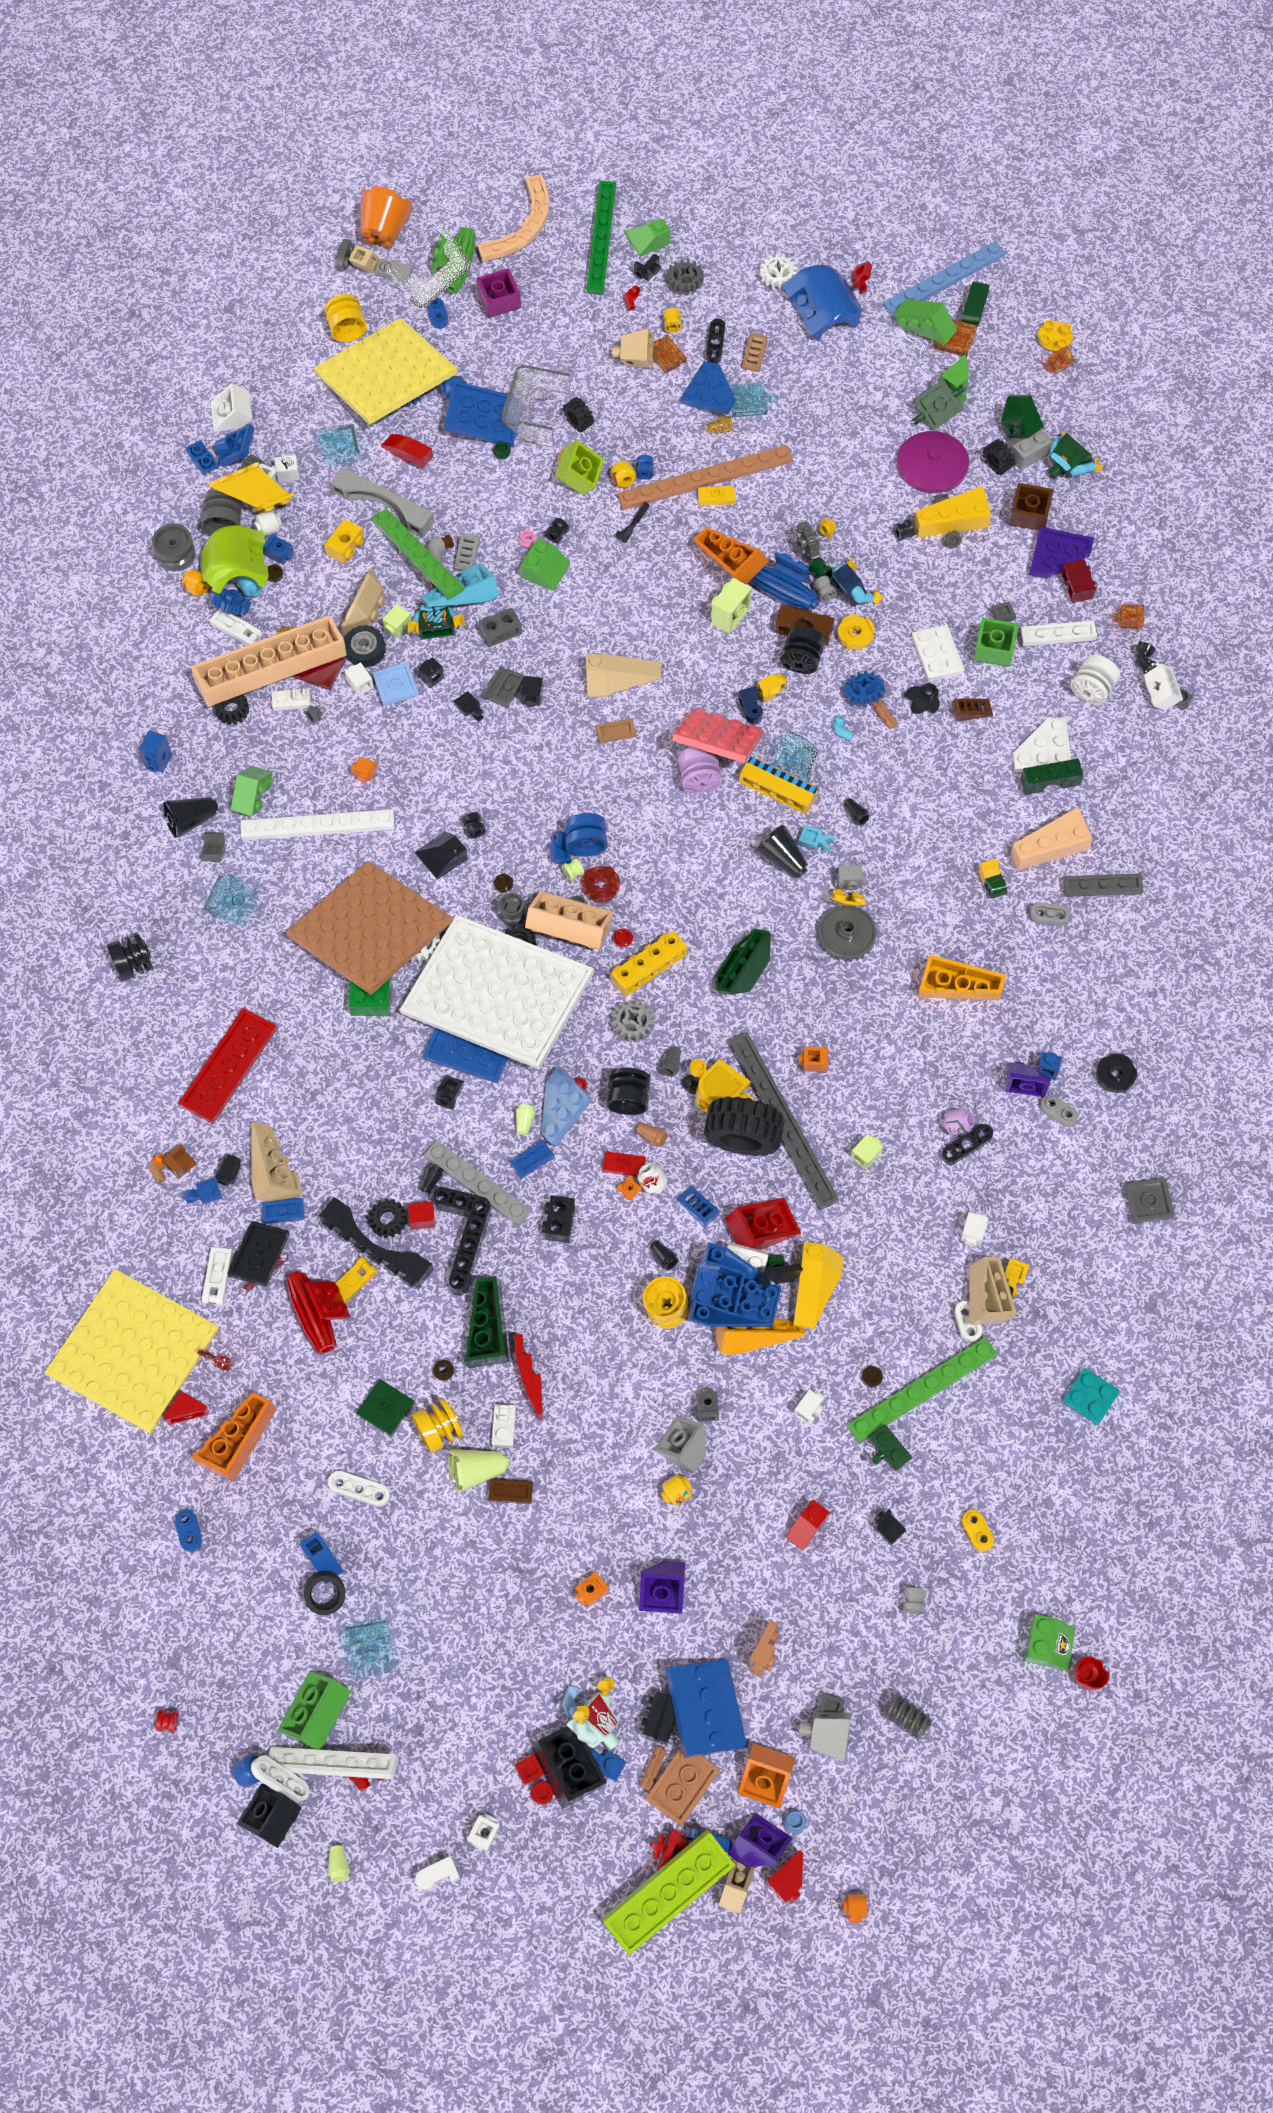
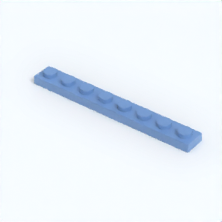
(947, 276)

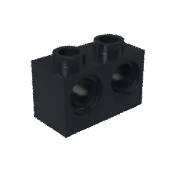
(562, 1219)

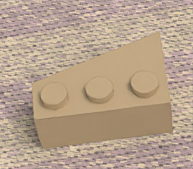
(989, 1293)

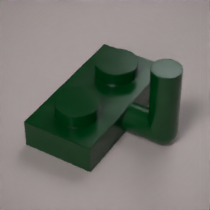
(889, 1448)

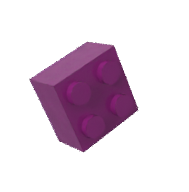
(498, 292)

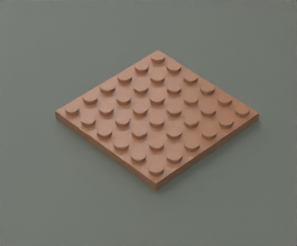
(369, 927)

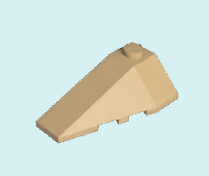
(270, 1171)

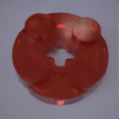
(593, 891)

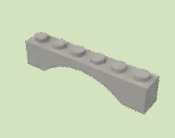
(352, 487)

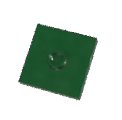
(385, 1407)

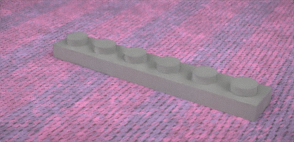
(477, 1183)

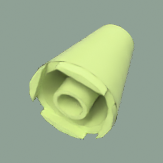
(475, 1467)

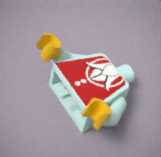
(595, 1718)

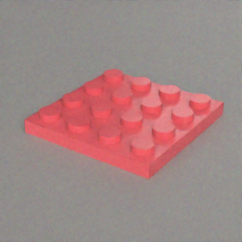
(718, 735)

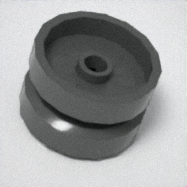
(173, 547)

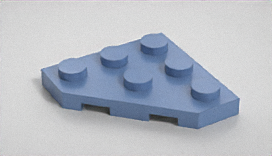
(562, 1105)

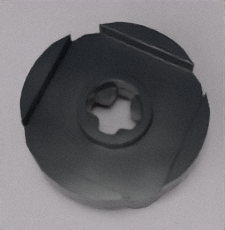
(1126, 1069)

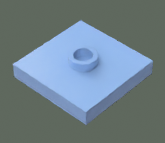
(395, 684)

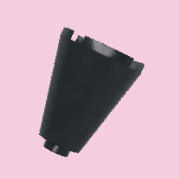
(188, 813)
(783, 852)

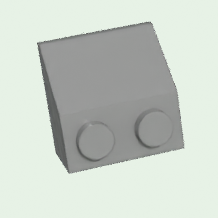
(1030, 449)

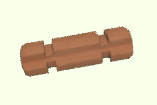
(885, 714)
(653, 1768)

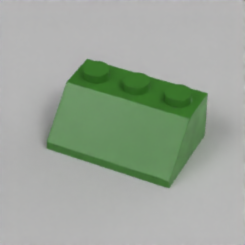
(314, 1710)

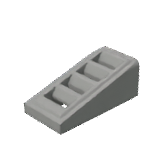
(468, 541)

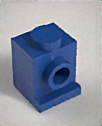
(278, 549)
(1050, 1062)

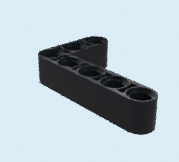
(469, 1235)

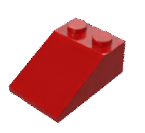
(762, 1224)

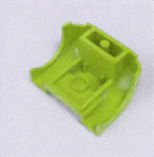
(233, 553)

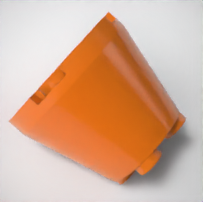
(383, 215)

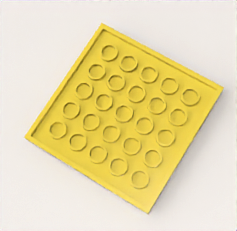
(385, 370)
(132, 1351)

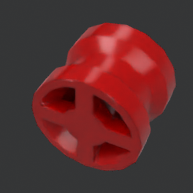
(167, 1721)

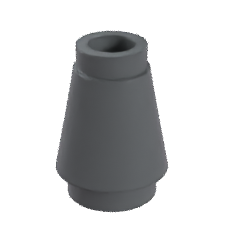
(670, 1063)

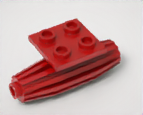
(315, 1307)

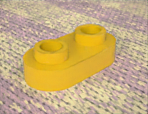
(977, 1530)

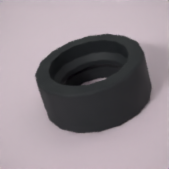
(324, 1609)

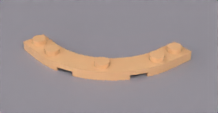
(529, 229)

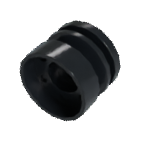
(803, 649)
(130, 956)
(628, 1091)

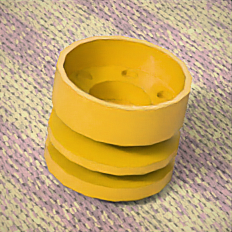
(345, 318)
(666, 1291)
(437, 1425)

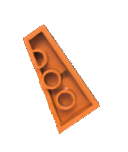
(236, 1439)

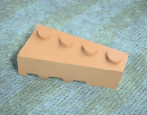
(1055, 840)

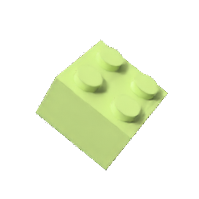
(731, 605)

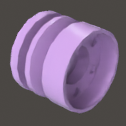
(699, 770)

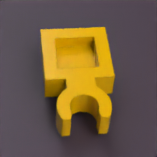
(1016, 1274)

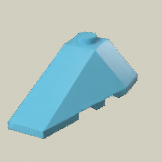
(478, 588)

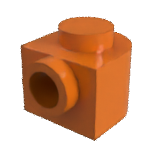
(364, 769)
(856, 1907)

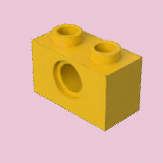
(345, 532)

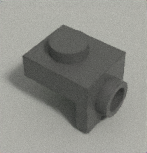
(214, 847)

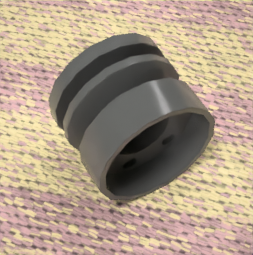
(220, 511)

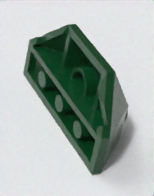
(744, 963)

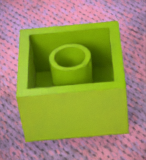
(579, 467)

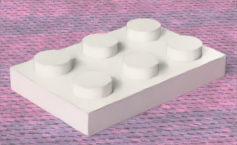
(937, 653)

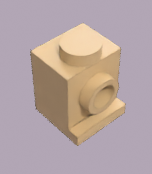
(364, 259)

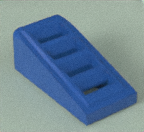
(707, 1219)

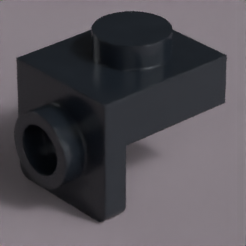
(649, 269)

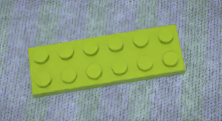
(668, 1892)

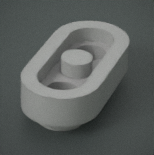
(1049, 913)
(1058, 1111)

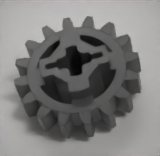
(685, 276)
(807, 541)

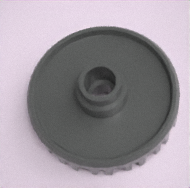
(847, 933)

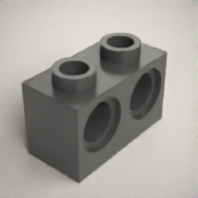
(502, 630)

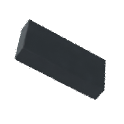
(780, 1274)

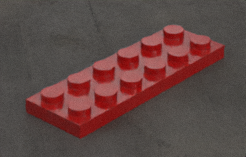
(227, 1066)

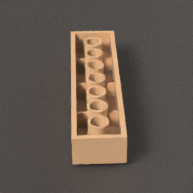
(268, 660)

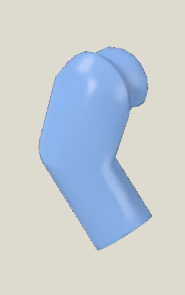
(569, 1704)

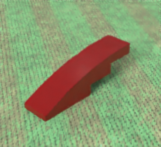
(531, 1382)

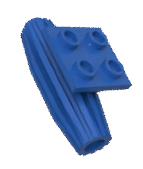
(786, 583)

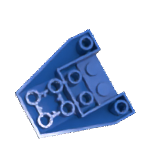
(729, 1292)

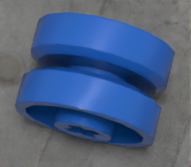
(586, 834)

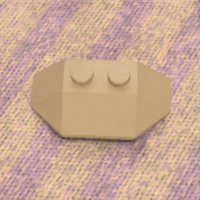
(365, 604)

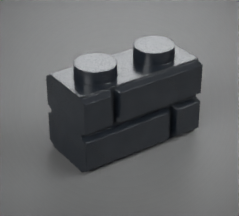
(660, 1719)

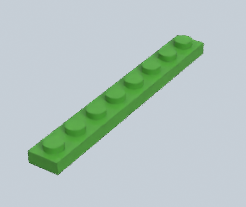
(417, 554)
(922, 1390)

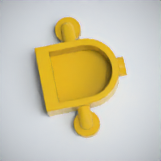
(717, 1082)

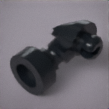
(1144, 651)

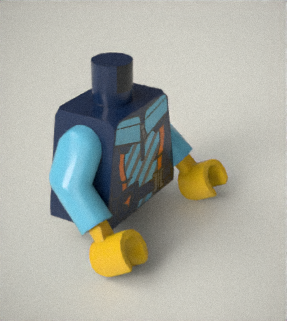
(851, 584)

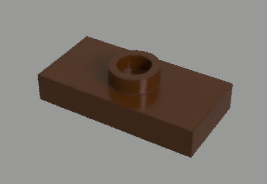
(510, 1491)

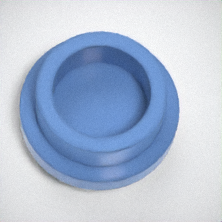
(795, 1821)

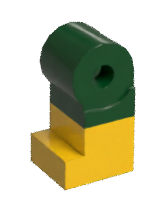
(992, 878)

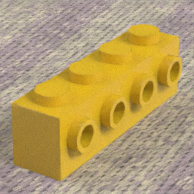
(649, 963)

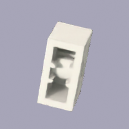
(1163, 687)

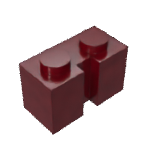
(1078, 580)

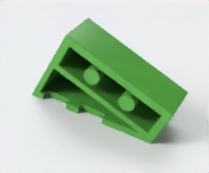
(926, 319)

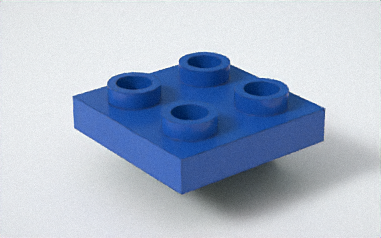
(234, 445)

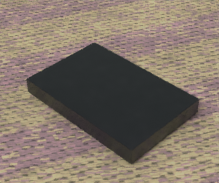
(258, 1253)

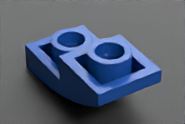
(201, 457)

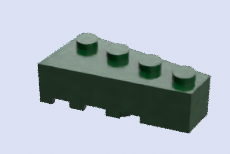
(487, 1331)

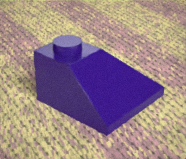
(1026, 1080)
(662, 1587)
(759, 1843)

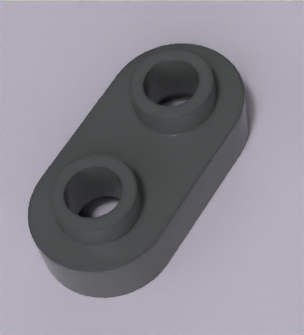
(344, 254)

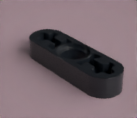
(719, 336)
(952, 1147)

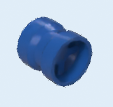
(644, 467)

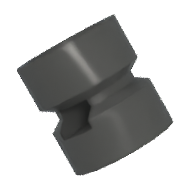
(512, 909)

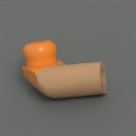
(156, 1168)

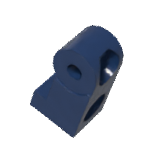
(751, 709)

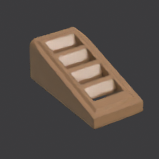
(757, 342)

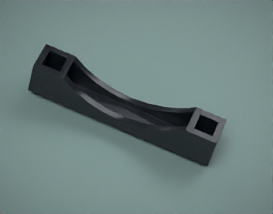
(409, 1266)

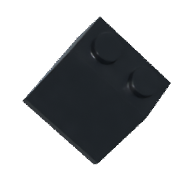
(269, 1815)

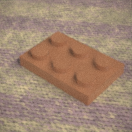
(682, 1786)

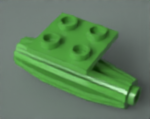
(466, 238)

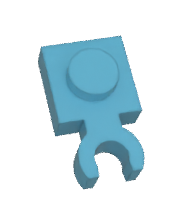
(812, 838)

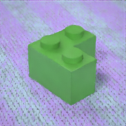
(249, 789)

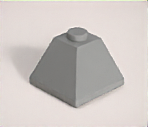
(683, 1444)

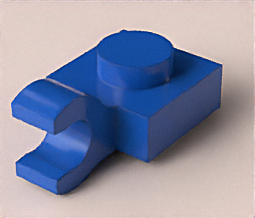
(558, 849)
(207, 1192)
(609, 1764)

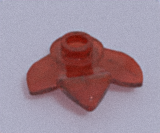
(221, 1362)

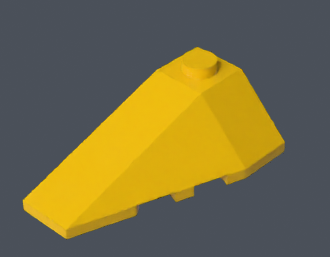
(817, 1282)

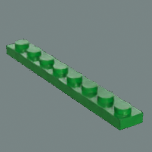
(601, 237)

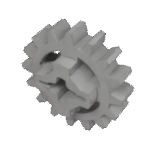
(635, 1013)

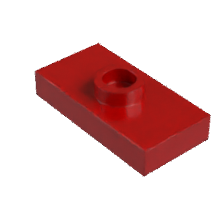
(623, 1163)

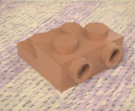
(763, 1654)

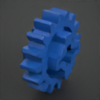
(231, 602)
(864, 688)

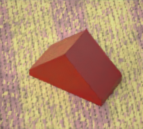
(185, 1409)

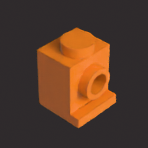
(819, 1054)
(600, 1590)

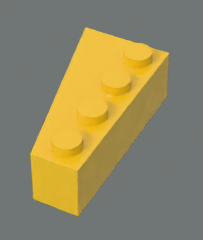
(957, 513)

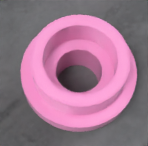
(527, 534)

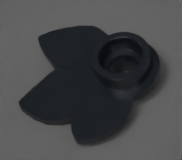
(921, 700)

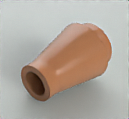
(653, 1134)

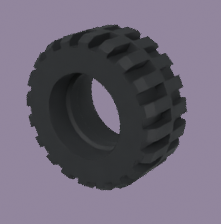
(744, 1126)

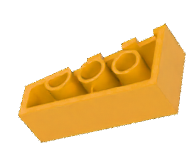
(958, 980)

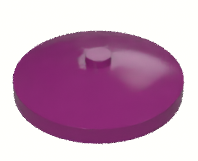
(932, 462)

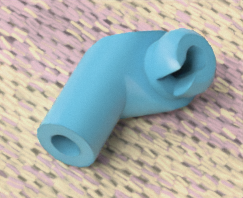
(840, 730)

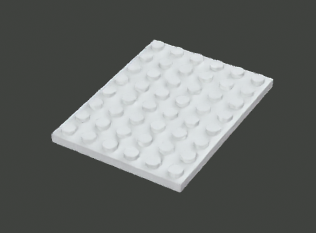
(497, 991)

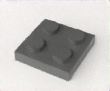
(1149, 1201)

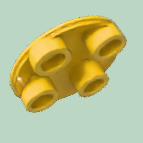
(1055, 335)
(855, 899)

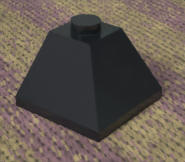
(442, 854)

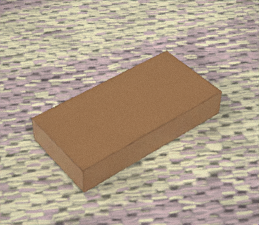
(615, 730)

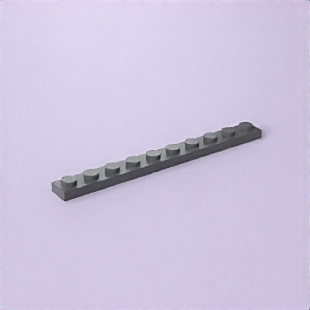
(792, 1135)

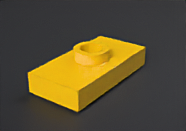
(716, 495)

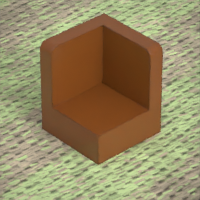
(179, 1161)

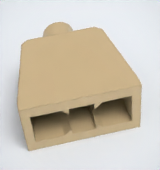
(636, 349)

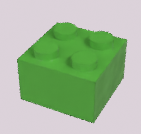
(996, 642)

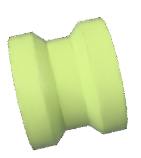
(573, 869)

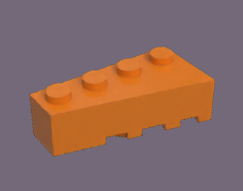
(732, 556)

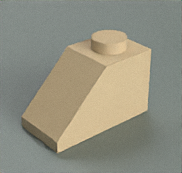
(736, 1887)

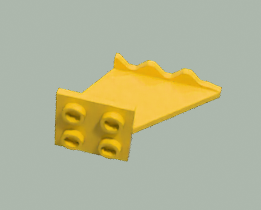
(253, 488)

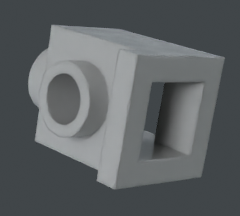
(851, 877)

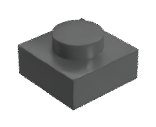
(1003, 612)
(831, 1704)

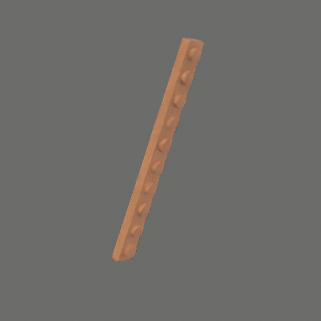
(705, 477)

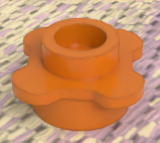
(629, 1194)

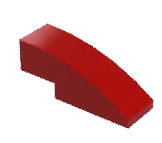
(408, 449)

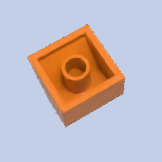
(766, 1775)

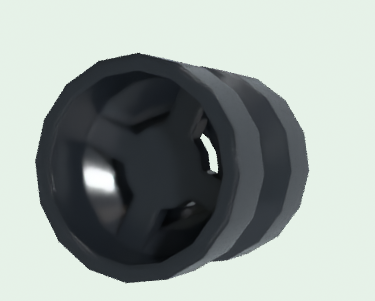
(555, 532)
(473, 824)

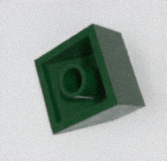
(1020, 417)

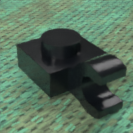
(467, 705)

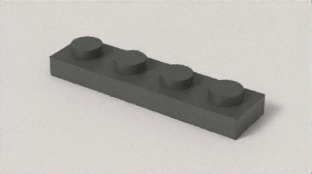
(1103, 885)

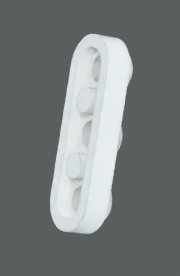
(349, 1486)
(269, 1771)

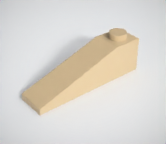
(617, 673)

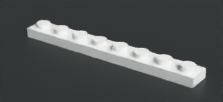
(317, 824)

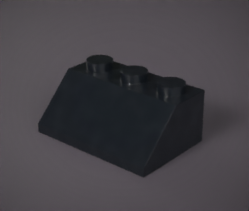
(568, 1766)

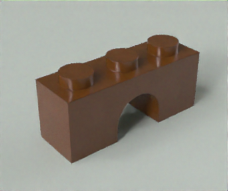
(791, 617)

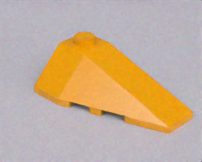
(745, 1339)

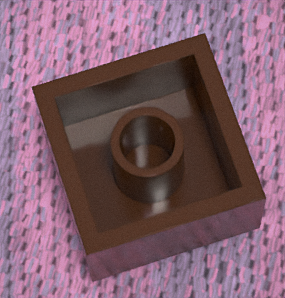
(1031, 506)

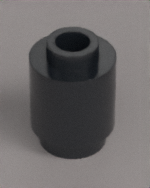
(228, 1170)

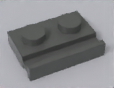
(504, 686)

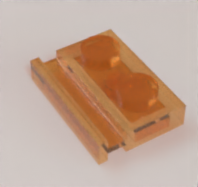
(667, 354)

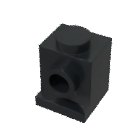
(428, 669)

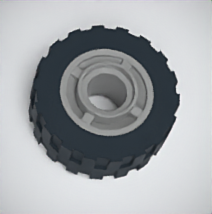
(364, 636)

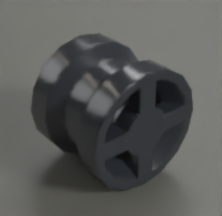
(904, 530)

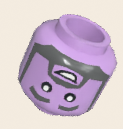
(959, 1122)

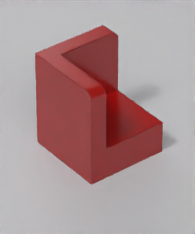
(421, 1215)

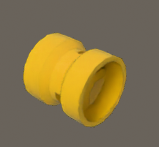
(672, 320)

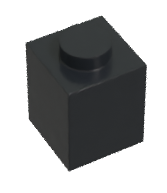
(532, 691)

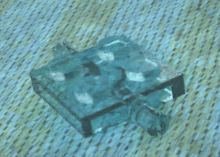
(751, 400)

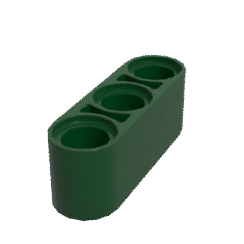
(975, 303)

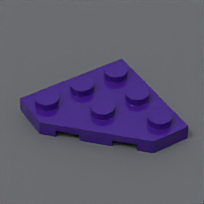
(1056, 548)

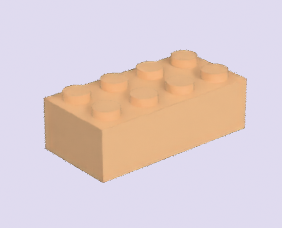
(569, 920)

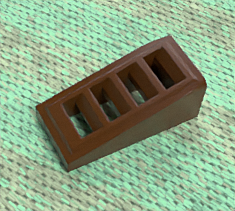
(969, 715)

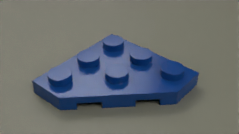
(709, 390)

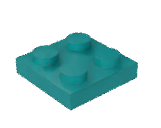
(1091, 1396)

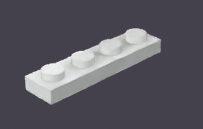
(1058, 633)

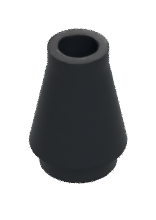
(857, 812)
(431, 1176)
(664, 1255)

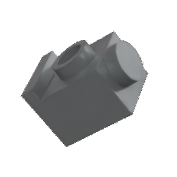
(707, 1412)

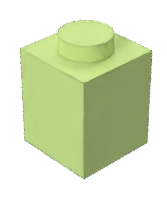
(396, 621)
(867, 1151)

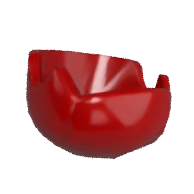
(1090, 1673)

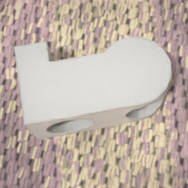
(436, 1873)

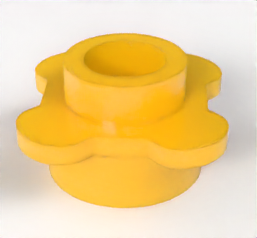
(827, 527)

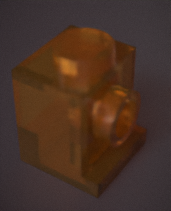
(1064, 356)
(1131, 616)

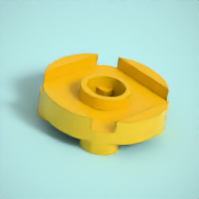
(853, 641)

